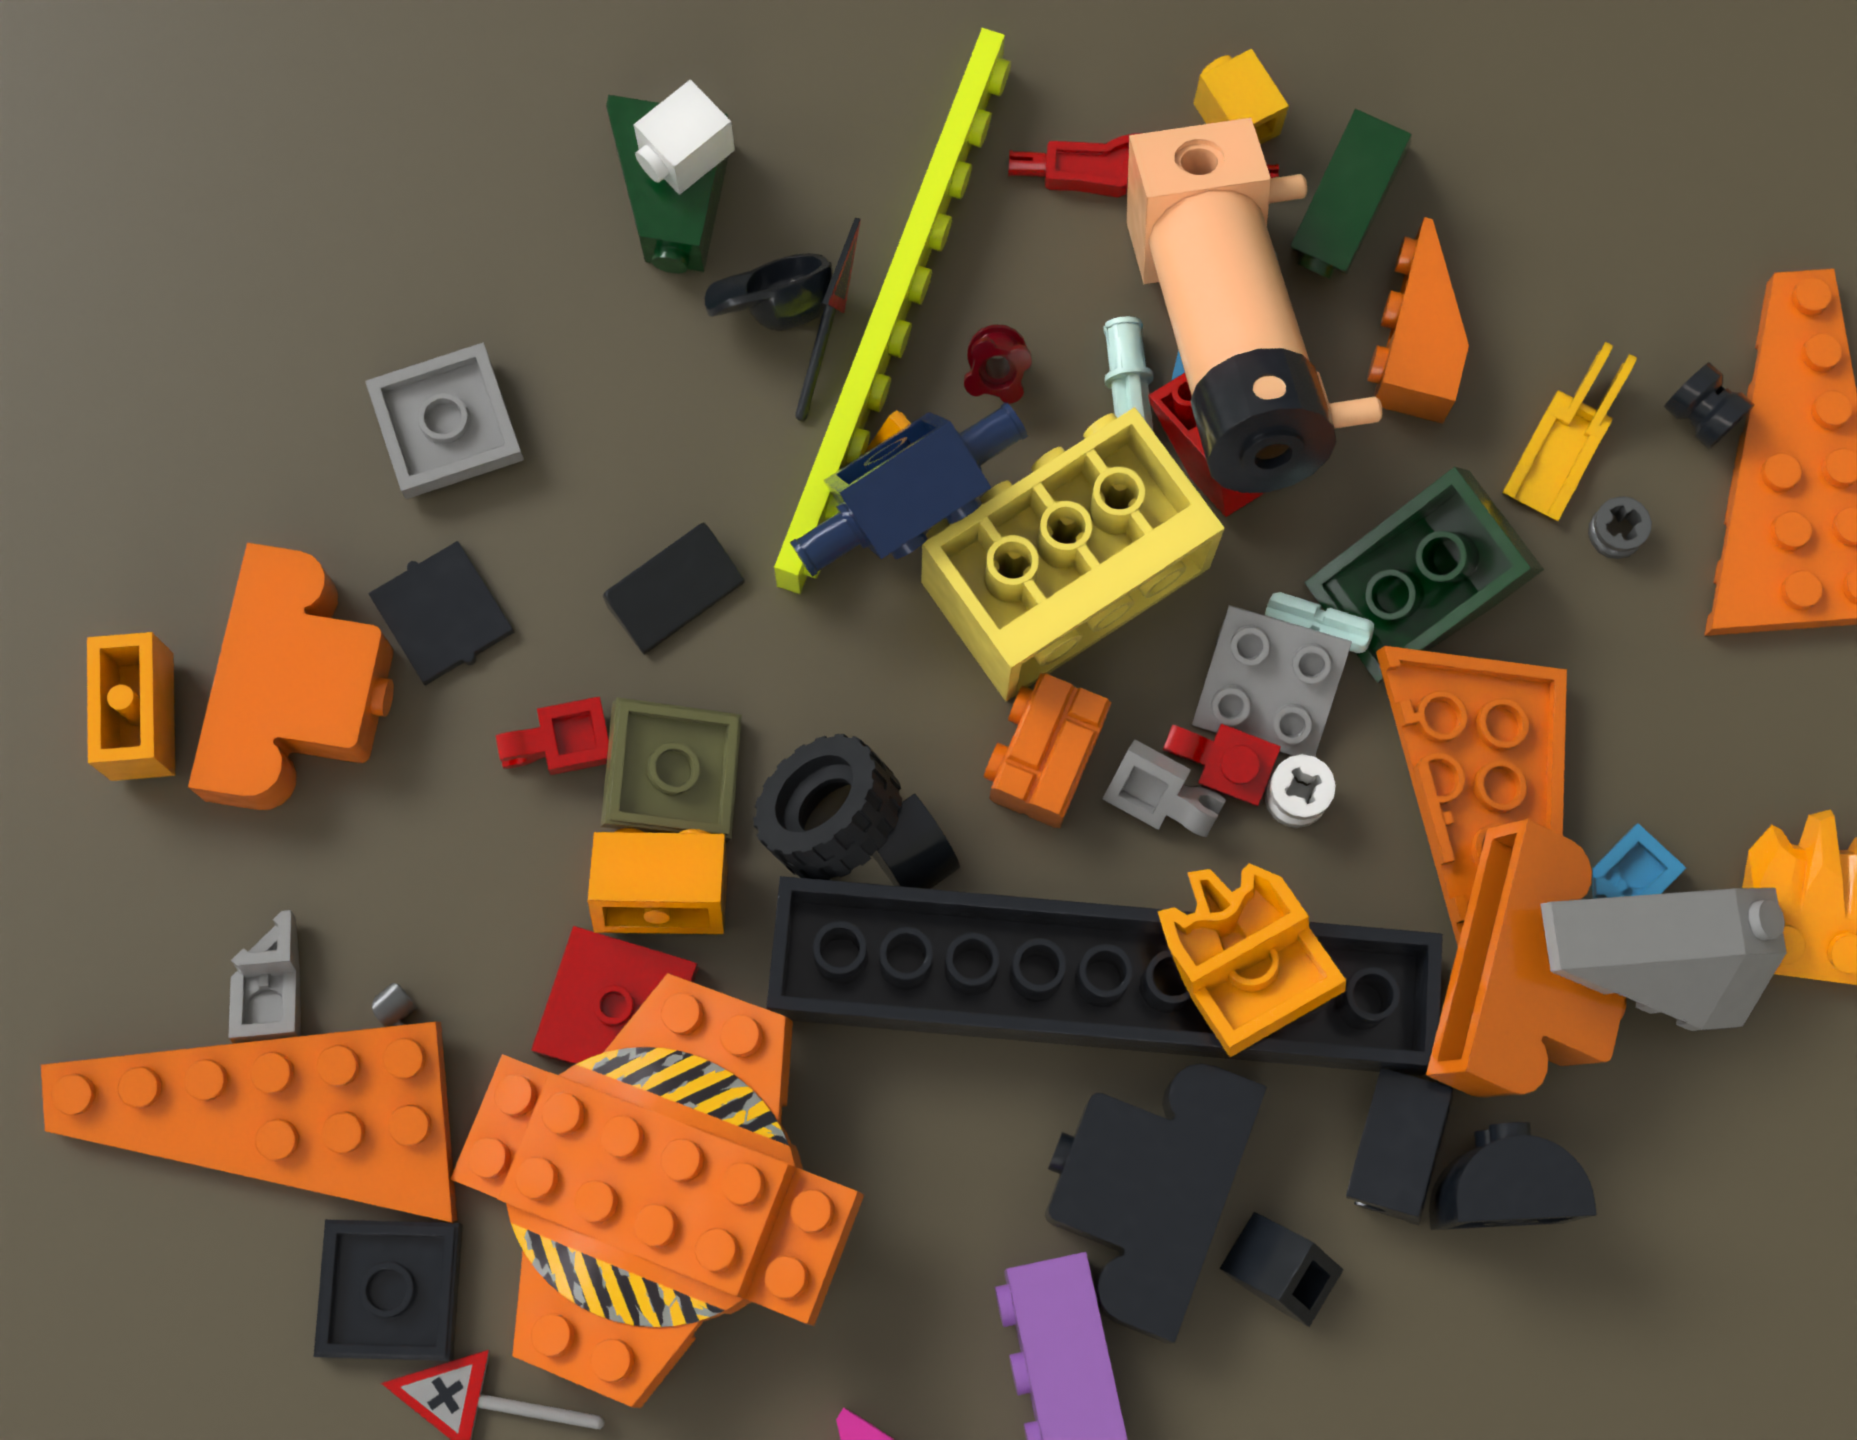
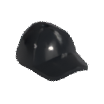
(777, 293)

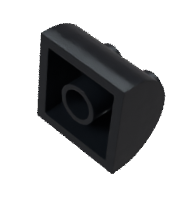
(1511, 1183)

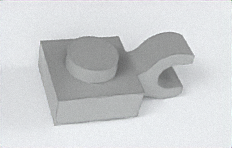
(1153, 787)

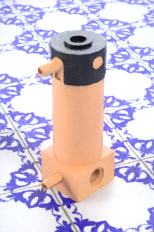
(1203, 234)

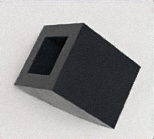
(916, 849)
(1282, 1268)

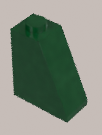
(1350, 194)
(670, 226)

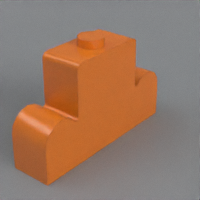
(287, 683)
(1502, 1000)

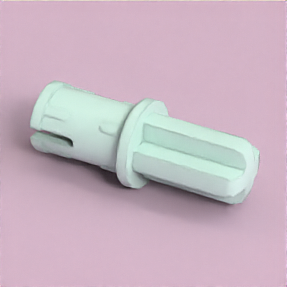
(1127, 367)

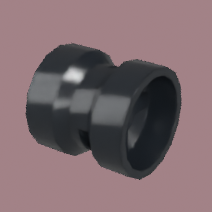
(1709, 405)

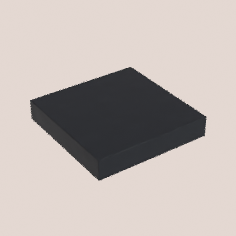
(388, 1290)

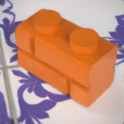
(1047, 750)

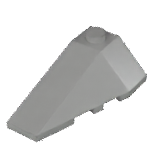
(1672, 953)

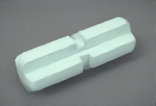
(1331, 621)

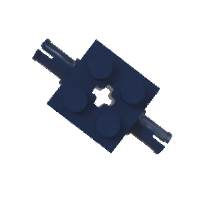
(908, 487)

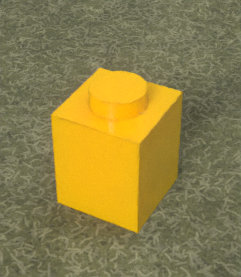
(1241, 90)

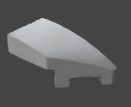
(267, 986)

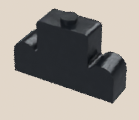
(1154, 1190)

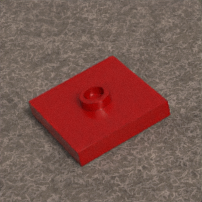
(598, 992)

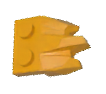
(1816, 897)
(1249, 956)

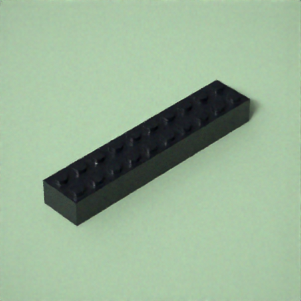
(1074, 976)

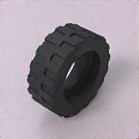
(848, 835)

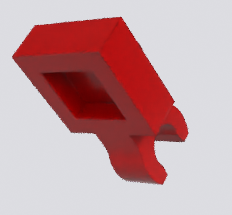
(568, 736)
(1232, 762)

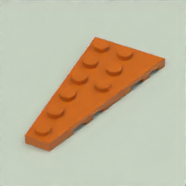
(1794, 471)
(1479, 752)
(310, 1112)

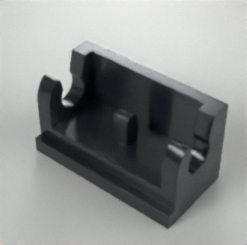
(1400, 1145)

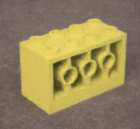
(1069, 551)

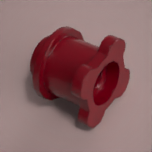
(997, 376)

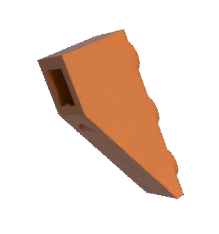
(1427, 337)

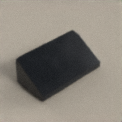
(673, 588)

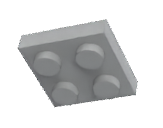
(444, 420)

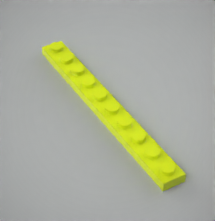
(904, 283)

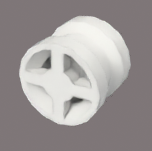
(1288, 799)

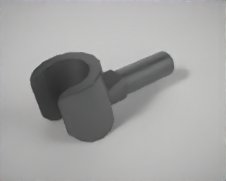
(392, 1006)

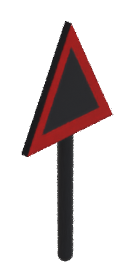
(834, 301)

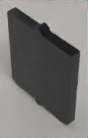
(441, 613)

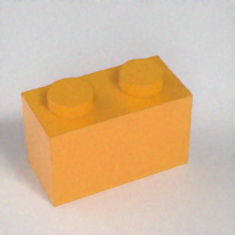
(130, 706)
(658, 882)

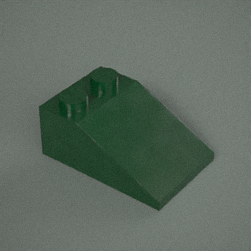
(1428, 568)

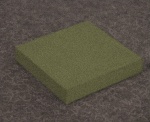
(670, 768)

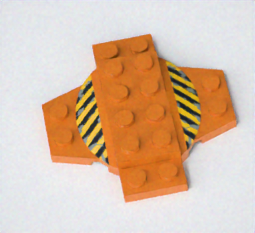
(655, 1190)

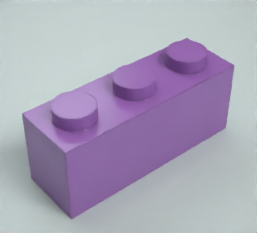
(1062, 1350)

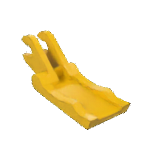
(1565, 443)

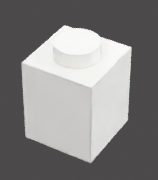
(683, 138)

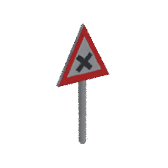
(452, 1394)

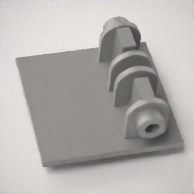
(1272, 680)

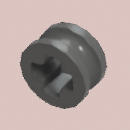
(1616, 546)

